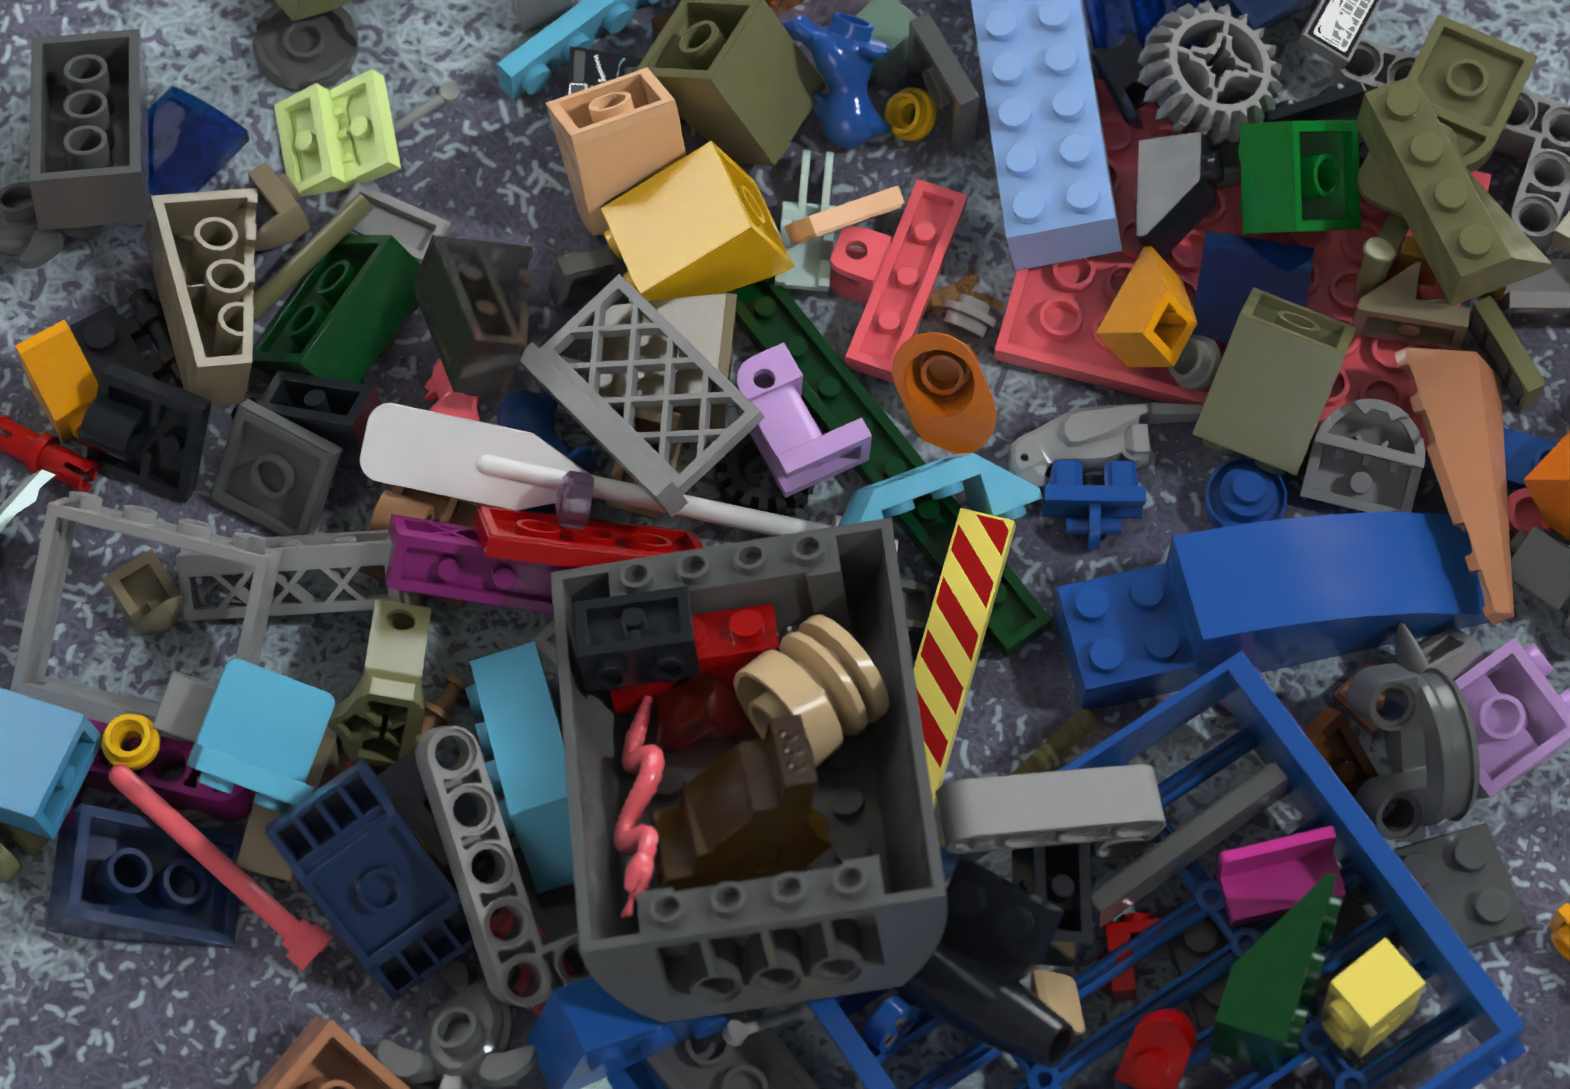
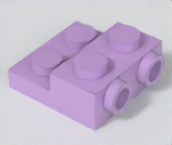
(1515, 714)

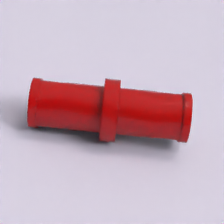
(46, 453)

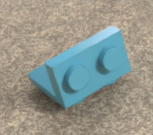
(261, 734)

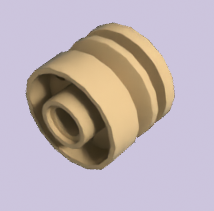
(818, 676)

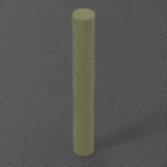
(310, 254)

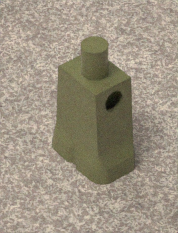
(387, 706)

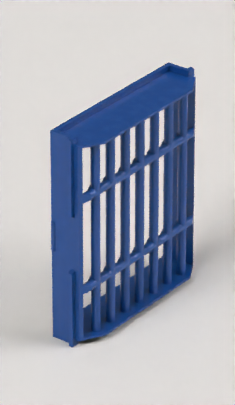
(1365, 863)

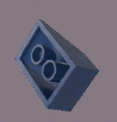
(135, 883)

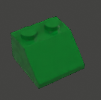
(1299, 176)

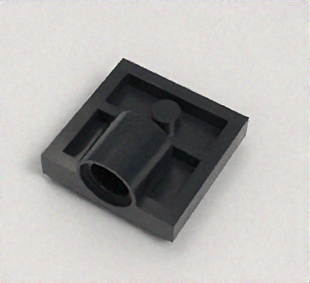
(146, 431)

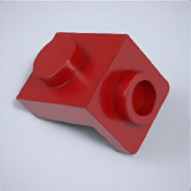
(1117, 934)

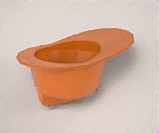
(944, 392)

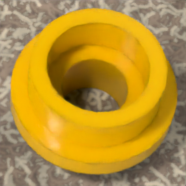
(899, 110)
(127, 727)

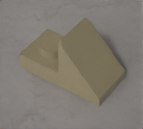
(1397, 315)

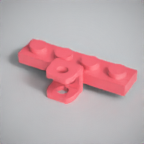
(895, 275)

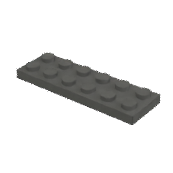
(1455, 870)

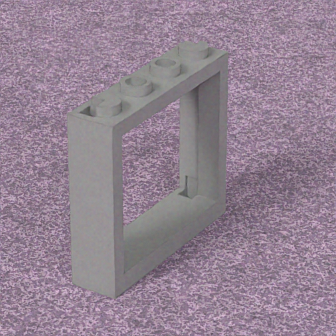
(138, 522)

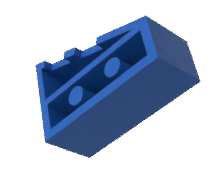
(592, 1035)

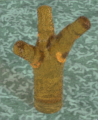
(953, 292)

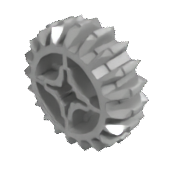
(1194, 78)

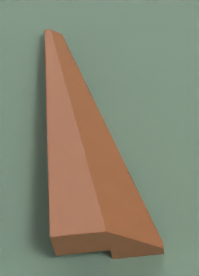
(1467, 450)

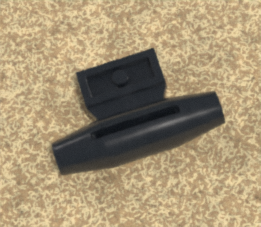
(974, 975)

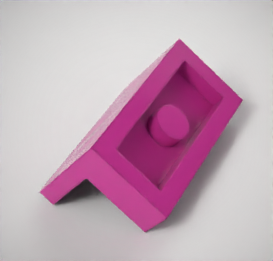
(1275, 874)

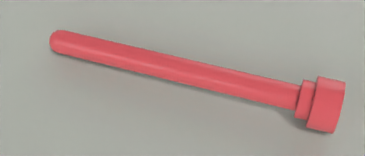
(299, 937)

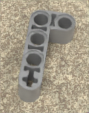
(1105, 805)

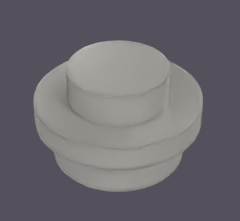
(969, 316)
(1197, 363)

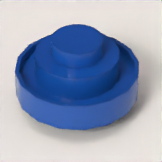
(1244, 494)

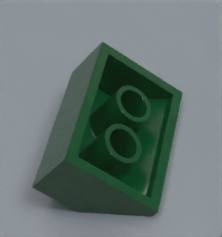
(342, 311)

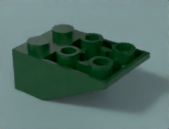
(1262, 997)

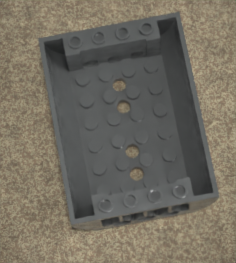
(851, 917)

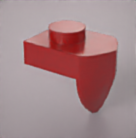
(1158, 1050)

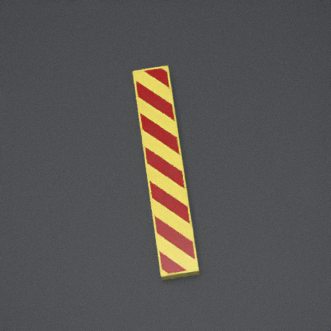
(958, 630)

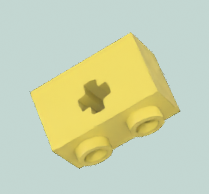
(1371, 999)

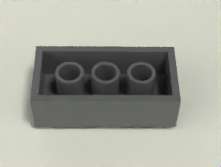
(89, 130)

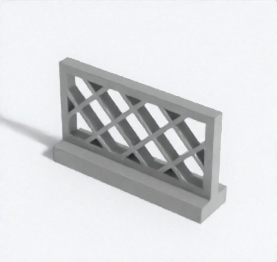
(617, 434)

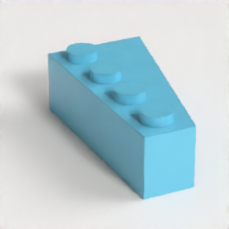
(529, 758)

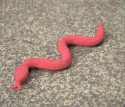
(628, 833)

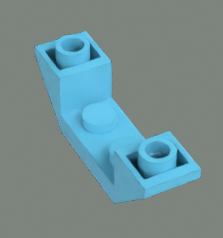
(985, 484)

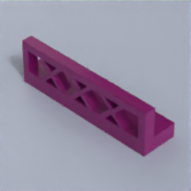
(451, 564)

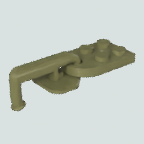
(1473, 92)

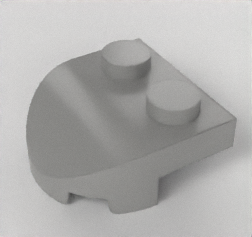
(1366, 458)

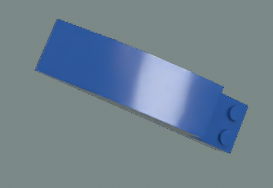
(1270, 589)

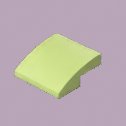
(337, 135)

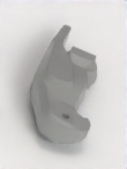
(1094, 438)

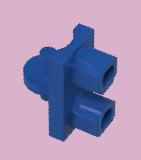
(1093, 508)

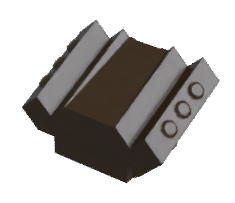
(744, 815)

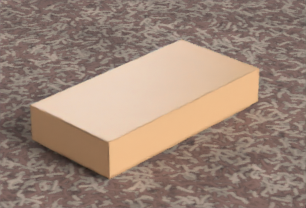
(844, 215)

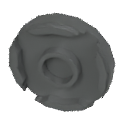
(307, 56)

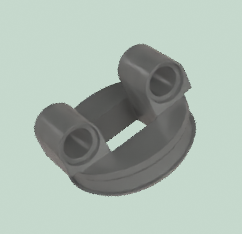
(1427, 746)

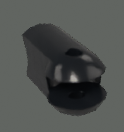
(1120, 75)

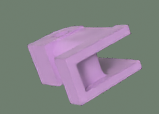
(788, 434)

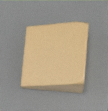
(1059, 994)

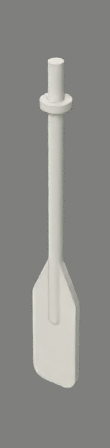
(515, 469)

